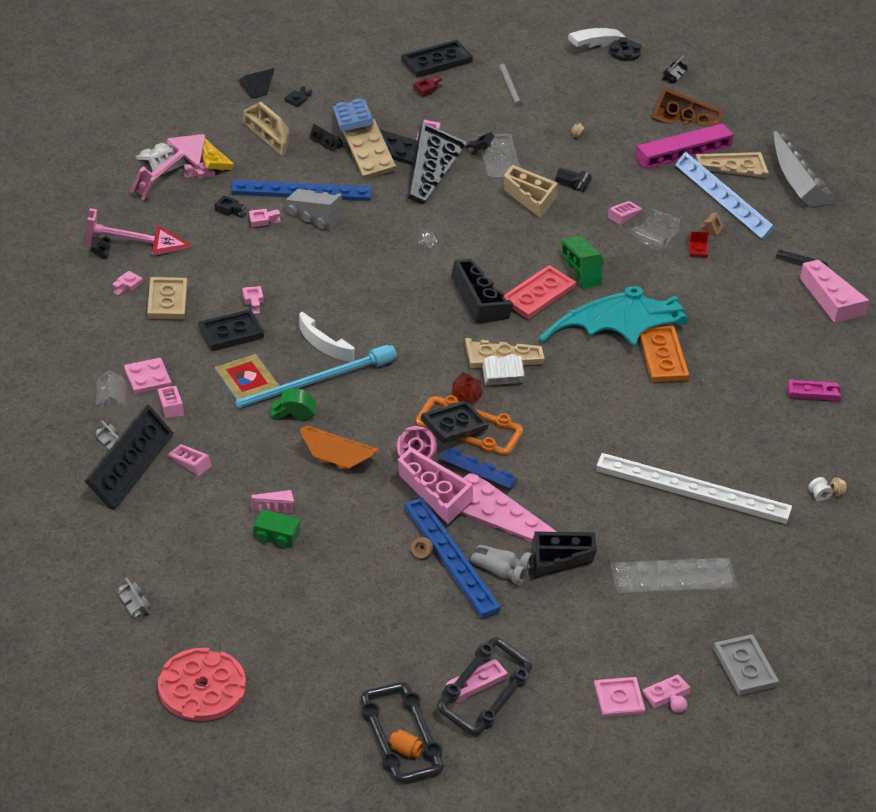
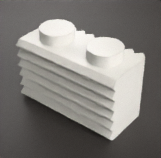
(503, 370)

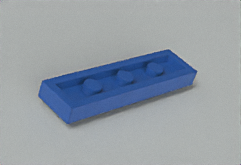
(485, 470)

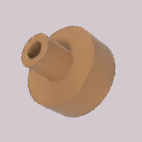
(421, 547)

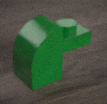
(293, 401)

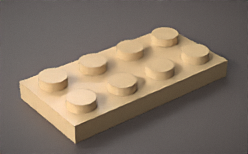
(370, 151)

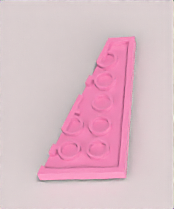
(499, 511)

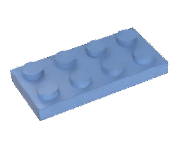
(353, 115)

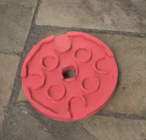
(192, 702)

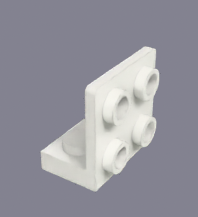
(160, 155)

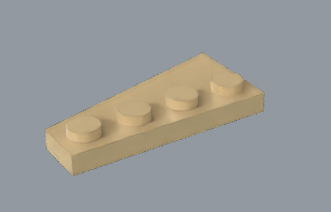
(735, 163)
(480, 350)

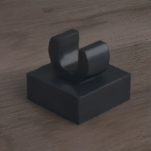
(100, 246)

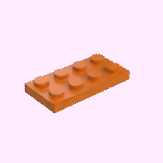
(663, 354)

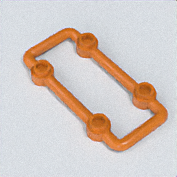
(488, 445)

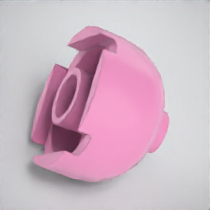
(418, 439)

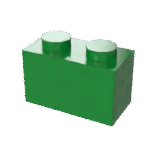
(276, 528)

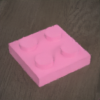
(147, 375)

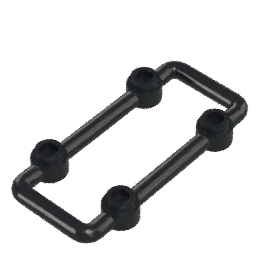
(486, 717)
(392, 760)

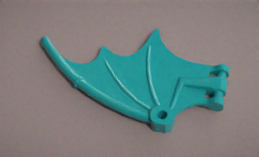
(623, 312)

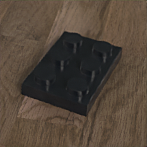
(231, 329)
(454, 421)

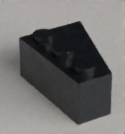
(561, 551)

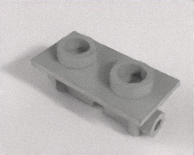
(107, 435)
(131, 593)

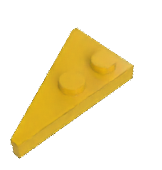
(214, 158)

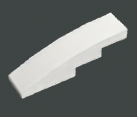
(595, 37)

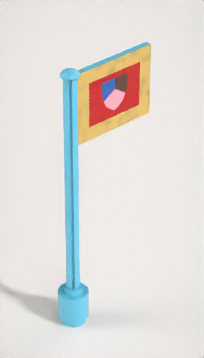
(252, 382)

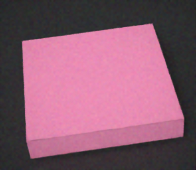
(619, 697)

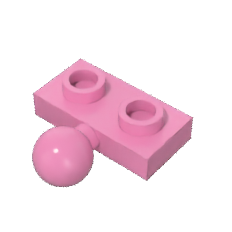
(668, 691)

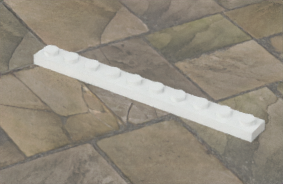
(694, 488)

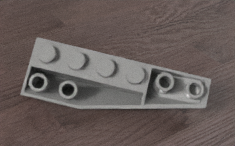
(799, 175)

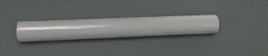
(510, 85)

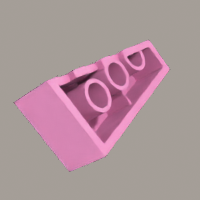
(832, 292)
(437, 485)

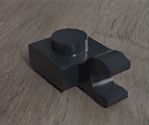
(482, 142)
(228, 205)

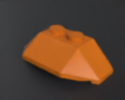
(336, 448)

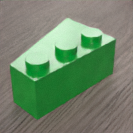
(585, 261)

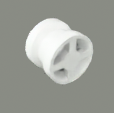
(820, 489)

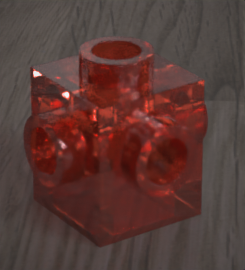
(467, 388)

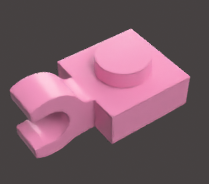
(200, 171)
(262, 217)
(127, 281)
(253, 296)

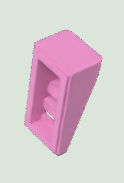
(623, 212)
(171, 407)
(198, 467)
(275, 502)

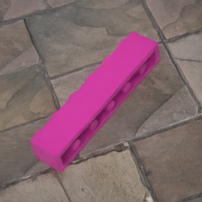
(693, 143)

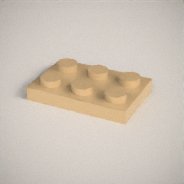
(167, 298)

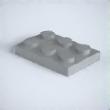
(745, 664)

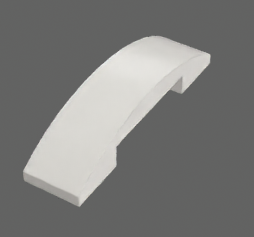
(339, 349)

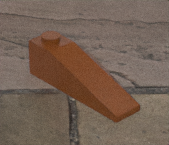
(680, 108)

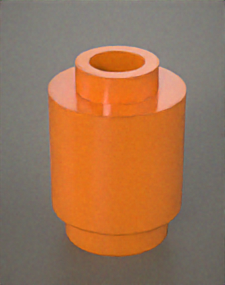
(406, 744)

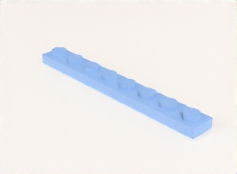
(725, 196)

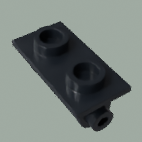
(677, 69)
(325, 138)

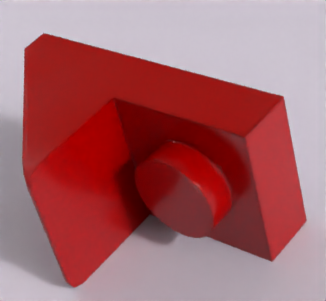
(698, 244)

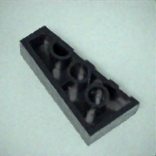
(479, 294)

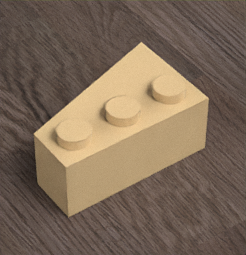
(530, 189)

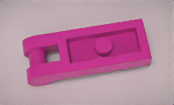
(814, 390)

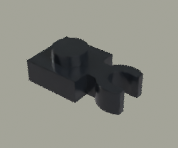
(298, 98)

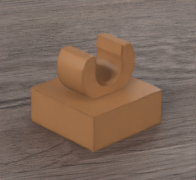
(712, 224)

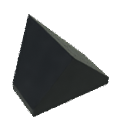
(257, 83)

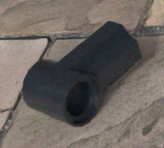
(577, 180)

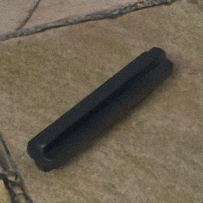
(794, 258)

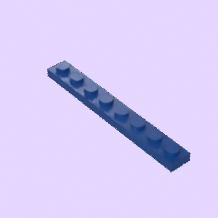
(284, 189)
(452, 558)

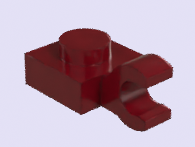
(427, 86)

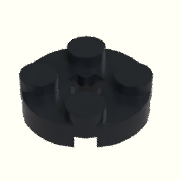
(631, 49)

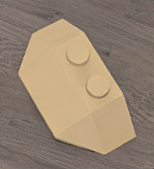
(267, 126)

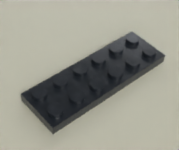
(129, 457)

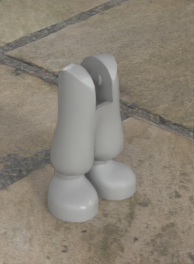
(503, 563)

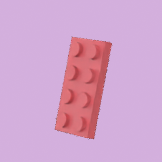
(539, 291)

